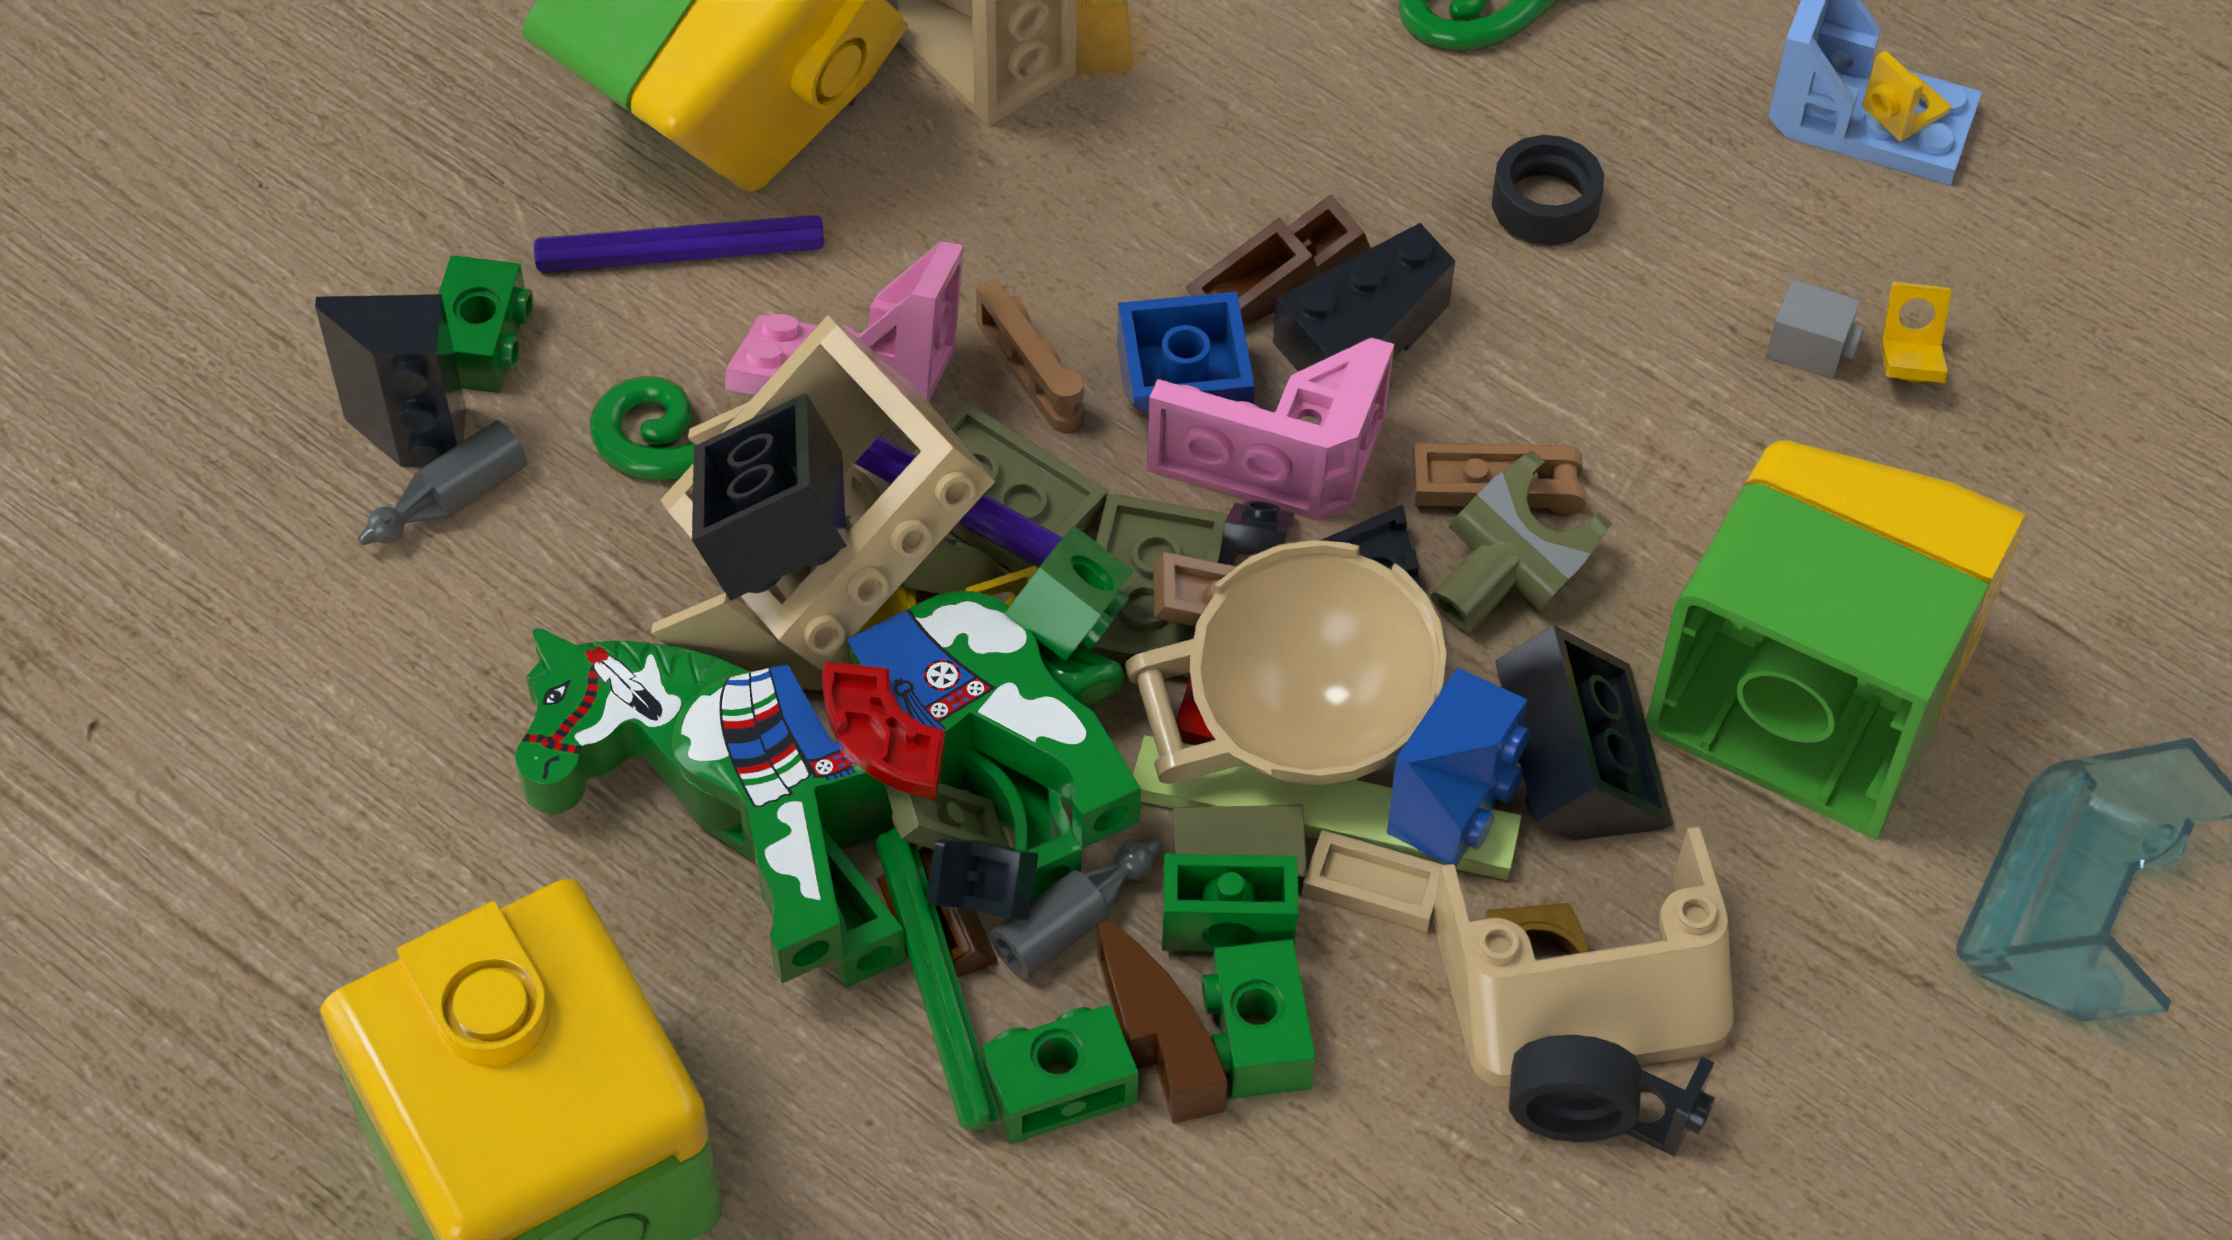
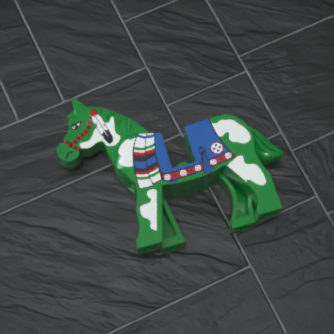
(779, 791)

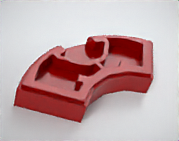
(879, 732)

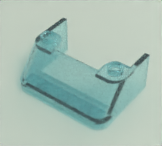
(2067, 869)

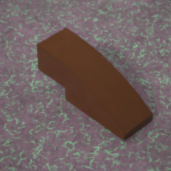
(1284, 258)
(1161, 1026)

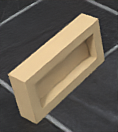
(1372, 880)

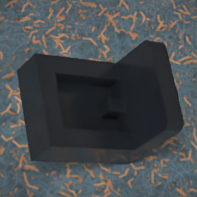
(982, 877)

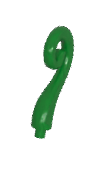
(1469, 34)
(637, 459)

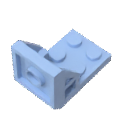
(1824, 88)

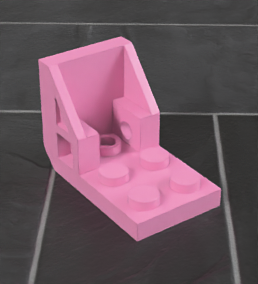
(908, 327)
(1275, 454)

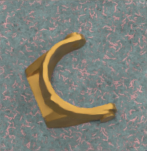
(1548, 922)

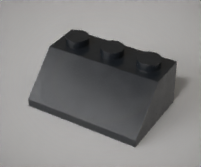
(395, 372)
(1588, 742)

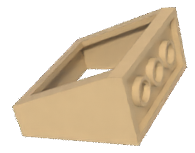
(993, 50)
(857, 401)

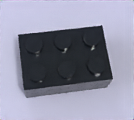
(768, 498)

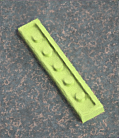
(1344, 808)

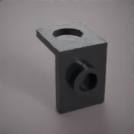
(1254, 528)
(1683, 1109)

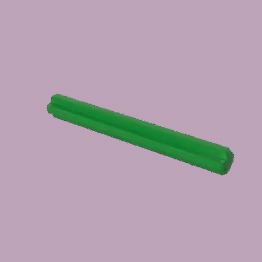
(937, 983)

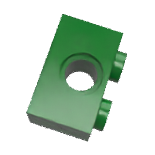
(484, 313)
(1072, 595)
(1228, 900)
(1267, 983)
(1039, 1101)

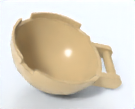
(1300, 668)

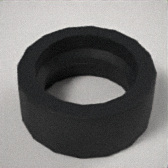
(1551, 157)
(1575, 1088)

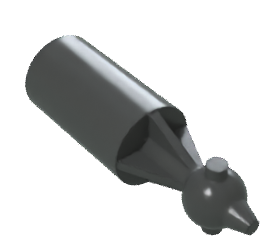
(450, 482)
(1069, 910)

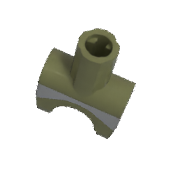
(1511, 550)

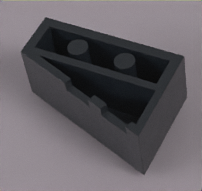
(1379, 294)

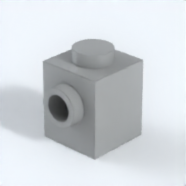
(1815, 329)

